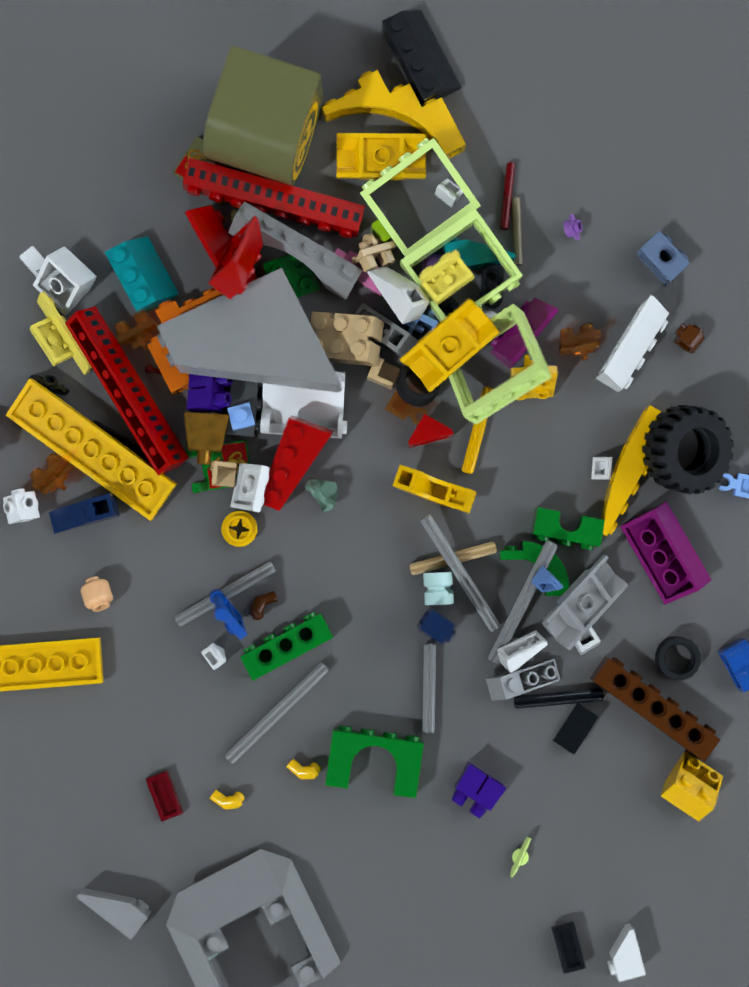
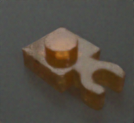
(402, 409)

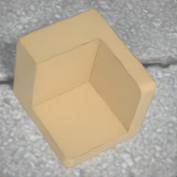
(383, 374)
(224, 474)

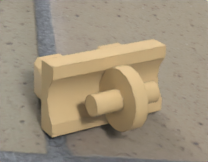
(371, 249)

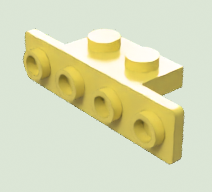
(55, 336)

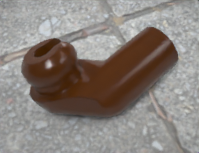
(259, 603)

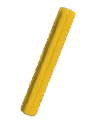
(475, 441)

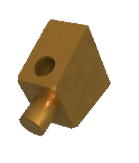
(205, 434)

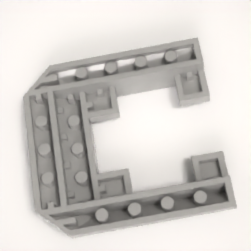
(234, 891)

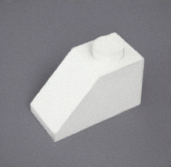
(625, 956)

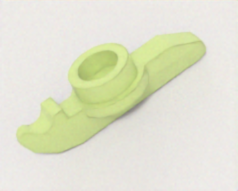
(520, 856)

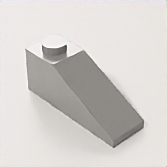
(393, 336)
(120, 911)

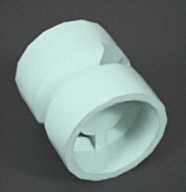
(438, 588)

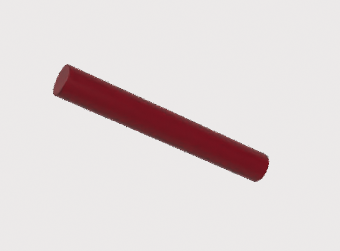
(507, 196)

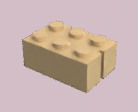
(347, 336)

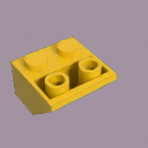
(692, 786)

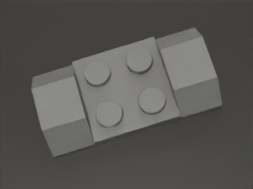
(584, 603)

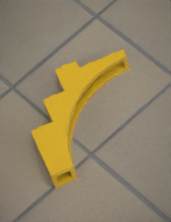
(402, 104)

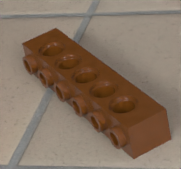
(700, 746)

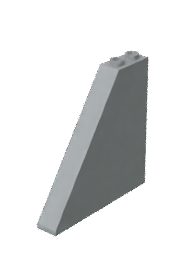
(251, 339)

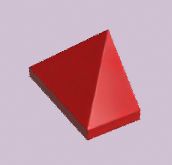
(429, 431)

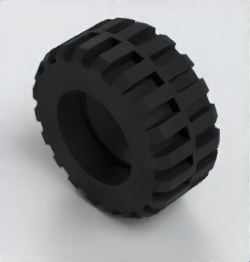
(712, 452)

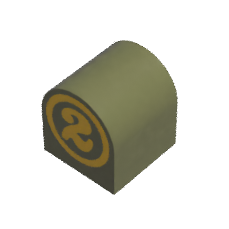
(263, 116)

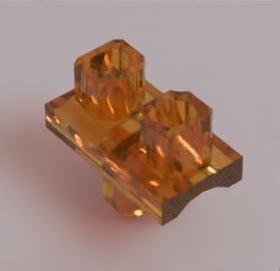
(145, 326)
(581, 343)
(53, 476)

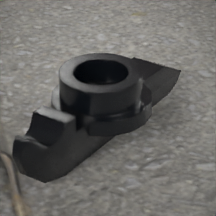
(50, 383)

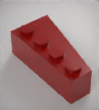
(294, 456)

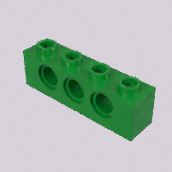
(257, 667)

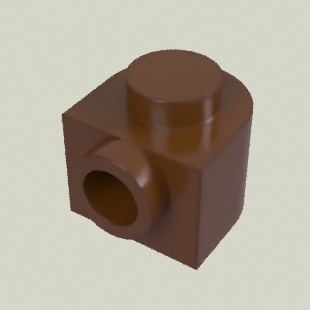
(689, 337)

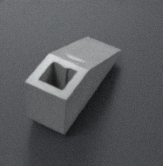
(522, 680)

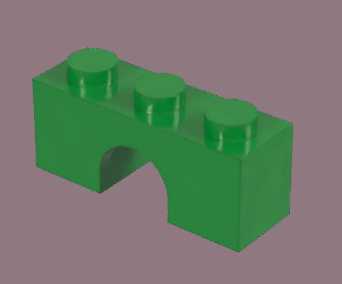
(547, 526)

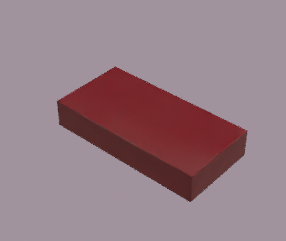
(164, 795)

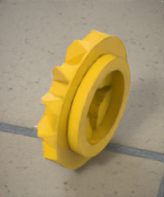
(232, 520)

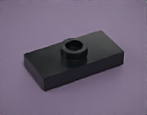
(568, 947)

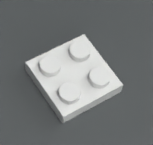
(250, 487)

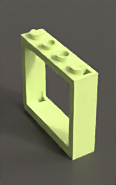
(405, 160)
(445, 237)
(514, 387)

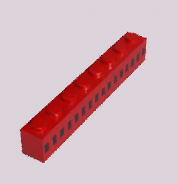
(273, 198)
(126, 390)

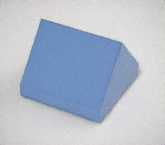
(546, 581)

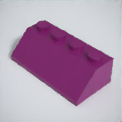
(666, 553)

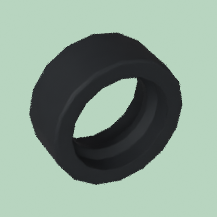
(409, 395)
(677, 675)

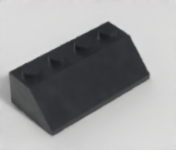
(420, 55)

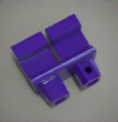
(207, 394)
(479, 787)

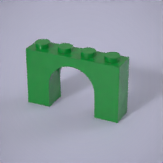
(348, 743)

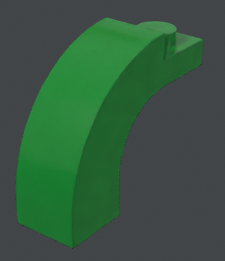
(530, 552)

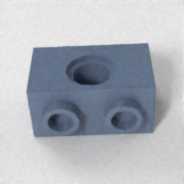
(650, 255)

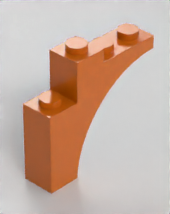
(168, 310)

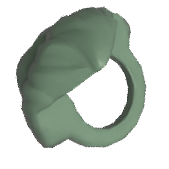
(324, 492)

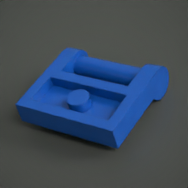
(227, 612)

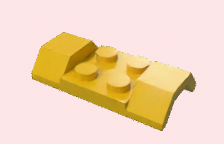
(370, 153)
(450, 344)

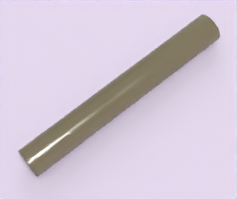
(517, 231)

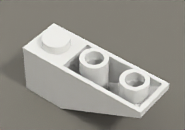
(400, 293)

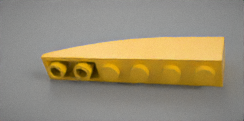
(627, 471)

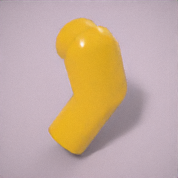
(305, 772)
(228, 802)

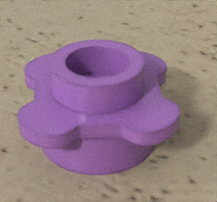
(573, 227)

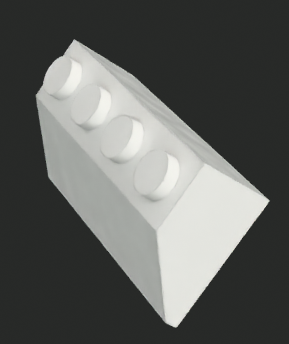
(633, 345)

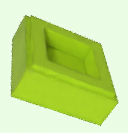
(380, 232)

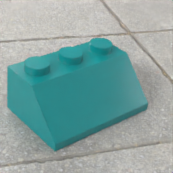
(142, 273)

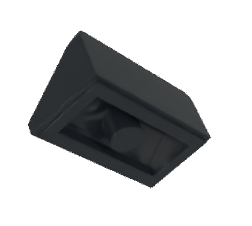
(575, 728)

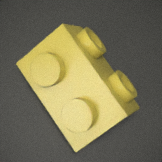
(445, 277)

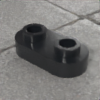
(488, 285)

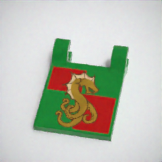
(231, 452)

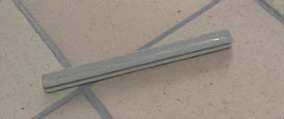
(460, 572)
(522, 601)
(276, 713)

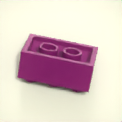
(511, 345)

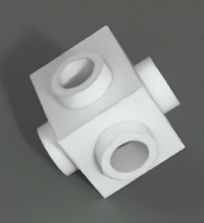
(21, 506)

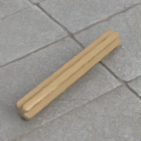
(463, 555)

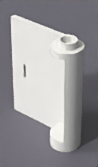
(312, 405)

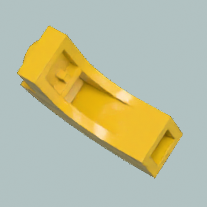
(434, 489)

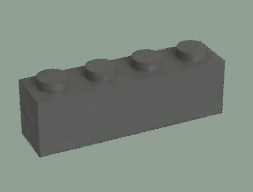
(242, 393)

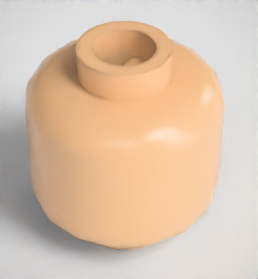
(96, 594)

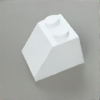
(64, 279)

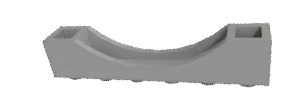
(334, 272)

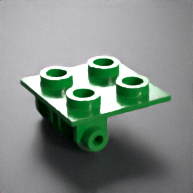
(298, 274)

